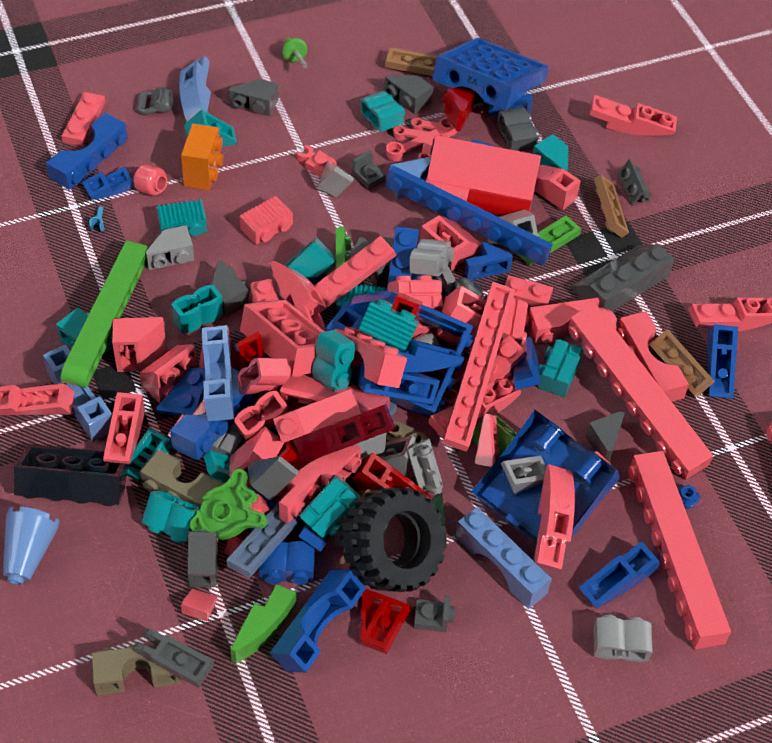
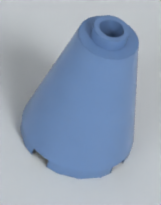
(26, 541)

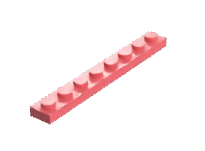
(479, 367)

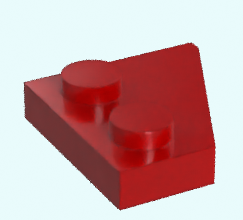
(381, 620)

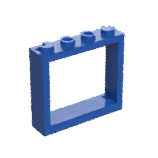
(449, 325)

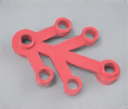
(395, 150)

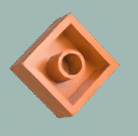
(202, 157)

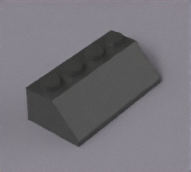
(626, 276)

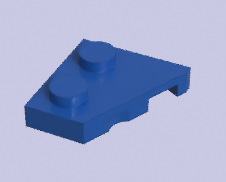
(185, 395)

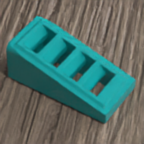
(145, 443)

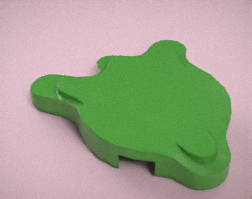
(229, 509)

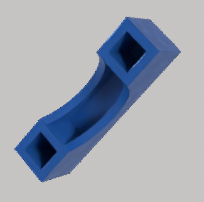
(71, 167)
(196, 434)
(299, 643)

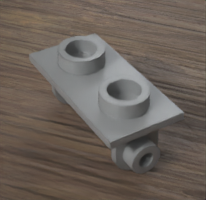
(425, 467)

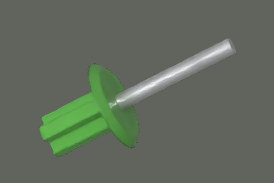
(295, 51)

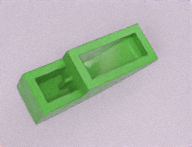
(263, 623)

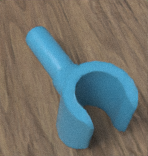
(97, 220)

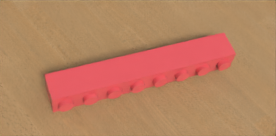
(640, 392)
(679, 551)

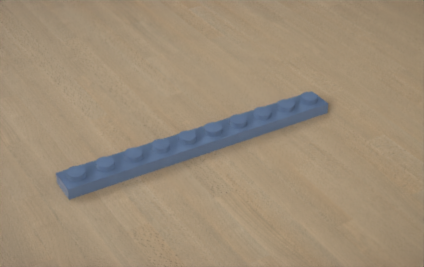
(264, 541)

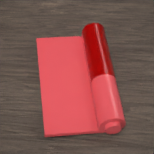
(484, 175)

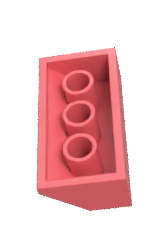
(283, 333)
(306, 390)

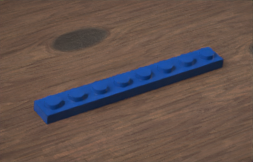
(468, 215)

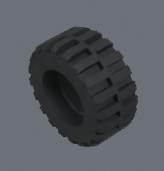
(422, 539)

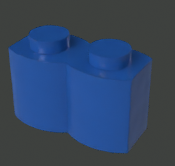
(289, 563)

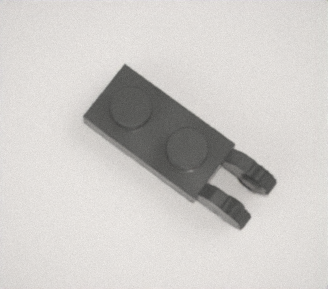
(175, 657)

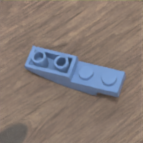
(193, 87)

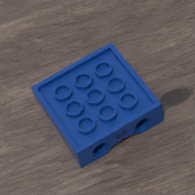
(489, 70)
(543, 438)

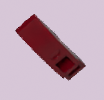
(344, 434)

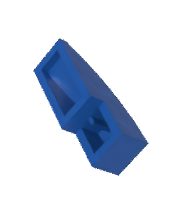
(428, 357)
(620, 575)

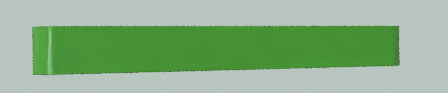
(108, 306)

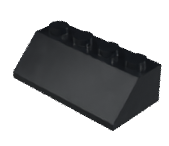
(69, 475)

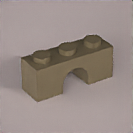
(164, 471)
(113, 667)

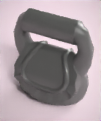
(160, 101)

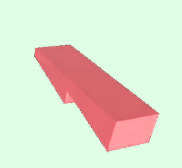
(36, 400)

